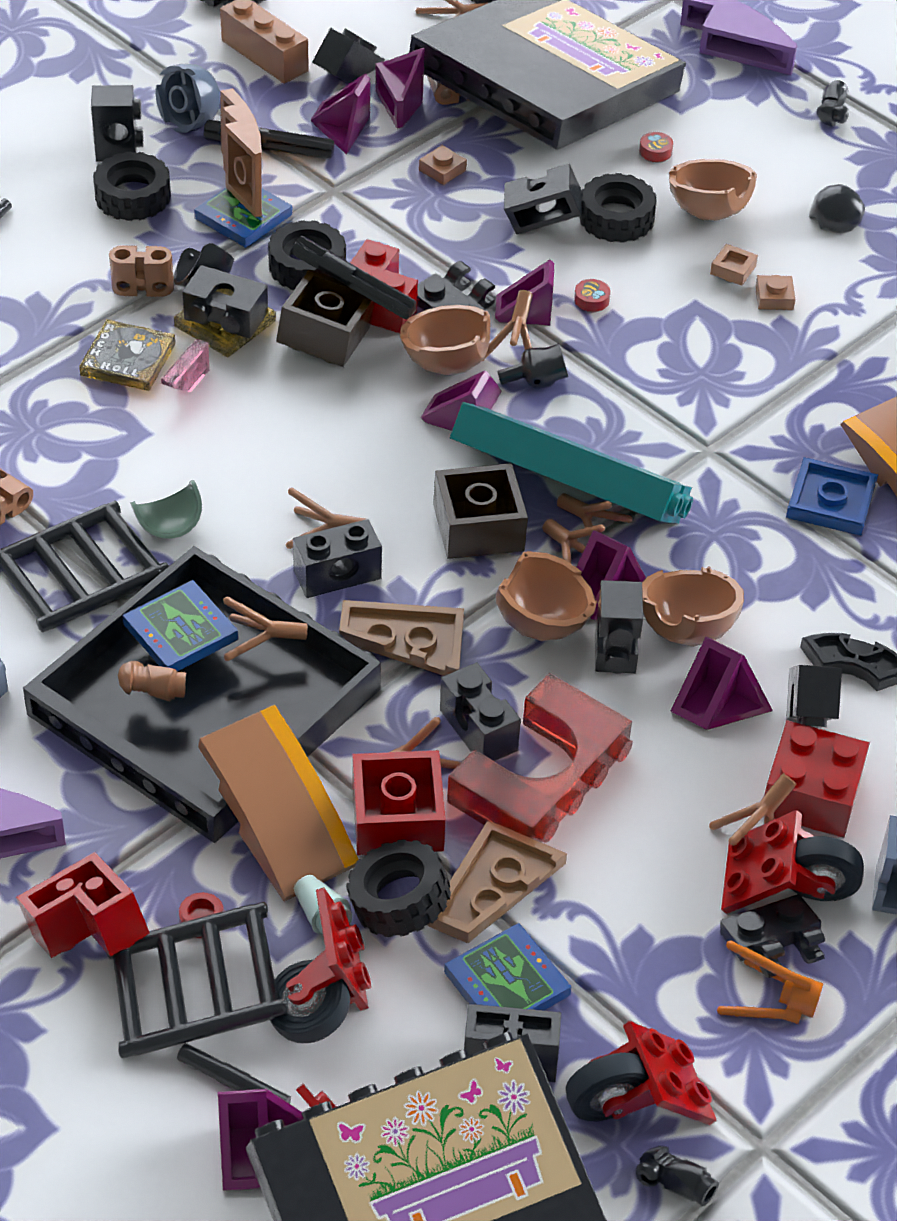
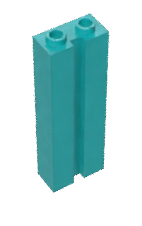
(572, 463)

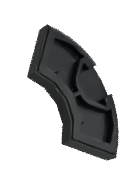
(858, 658)

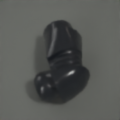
(832, 105)
(676, 1175)

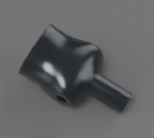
(538, 367)

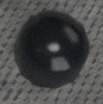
(837, 208)

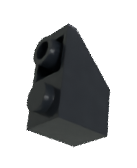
(346, 55)

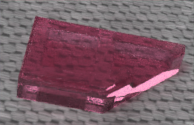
(189, 367)

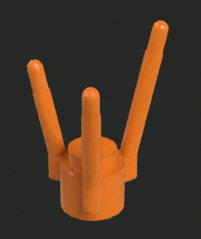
(798, 992)

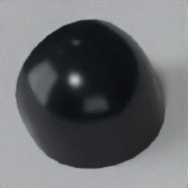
(191, 259)

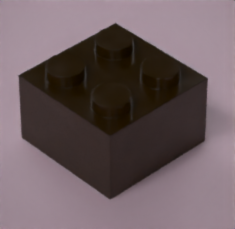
(324, 318)
(480, 511)

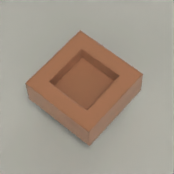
(442, 165)
(734, 264)
(775, 292)

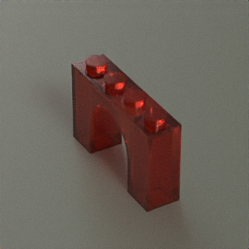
(535, 806)

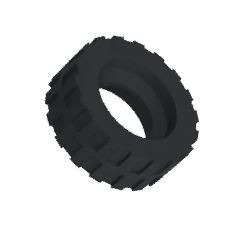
(132, 203)
(617, 225)
(289, 270)
(406, 912)

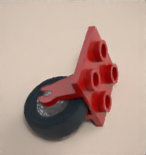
(788, 857)
(323, 988)
(637, 1075)

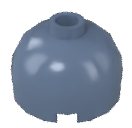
(187, 96)

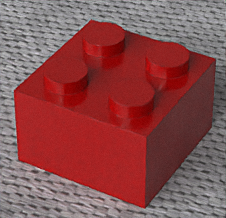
(826, 776)
(398, 799)

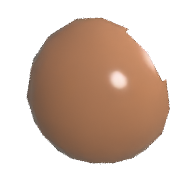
(712, 187)
(447, 338)
(545, 597)
(691, 604)

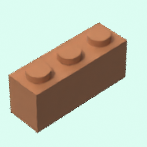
(264, 39)

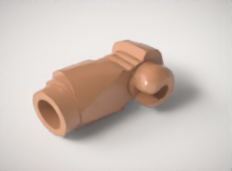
(155, 680)

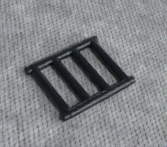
(83, 602)
(224, 1017)

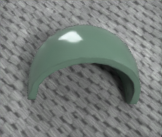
(171, 515)

